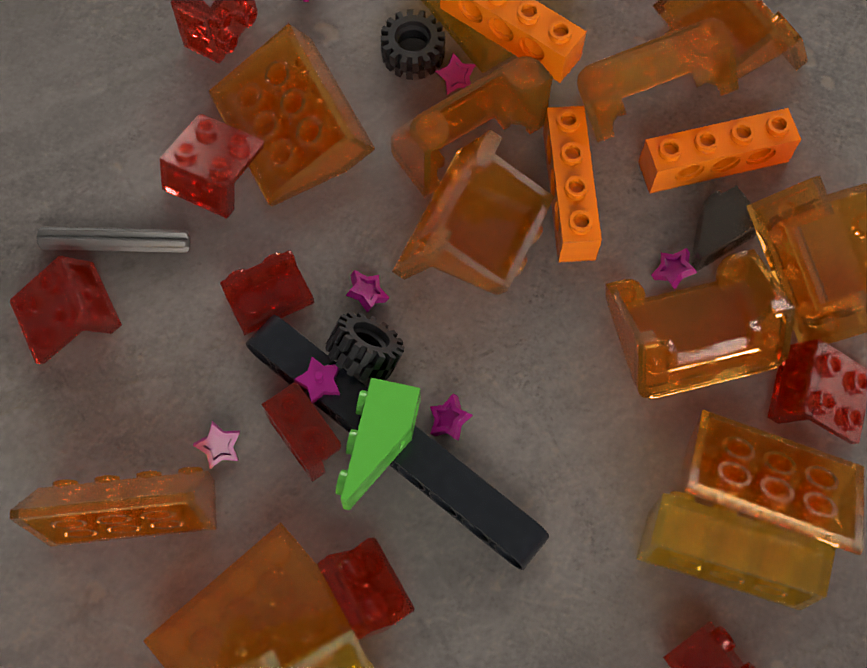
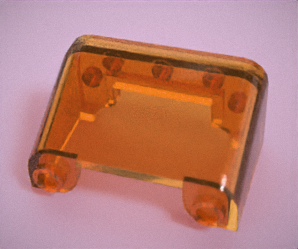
(698, 48)
(509, 94)
(703, 330)

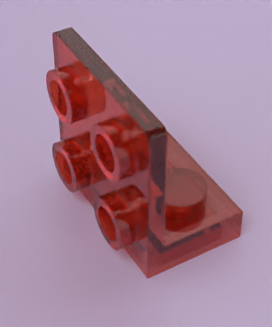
(214, 28)
(207, 164)
(61, 305)
(821, 387)

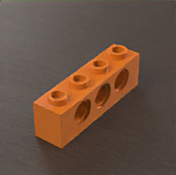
(524, 30)
(718, 150)
(571, 184)

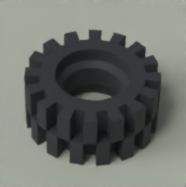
(412, 27)
(364, 347)

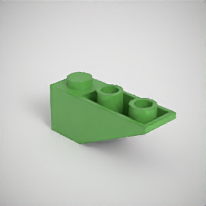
(383, 432)

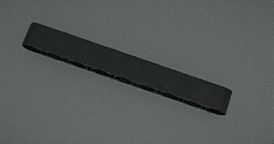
(421, 462)

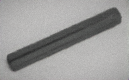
(113, 239)

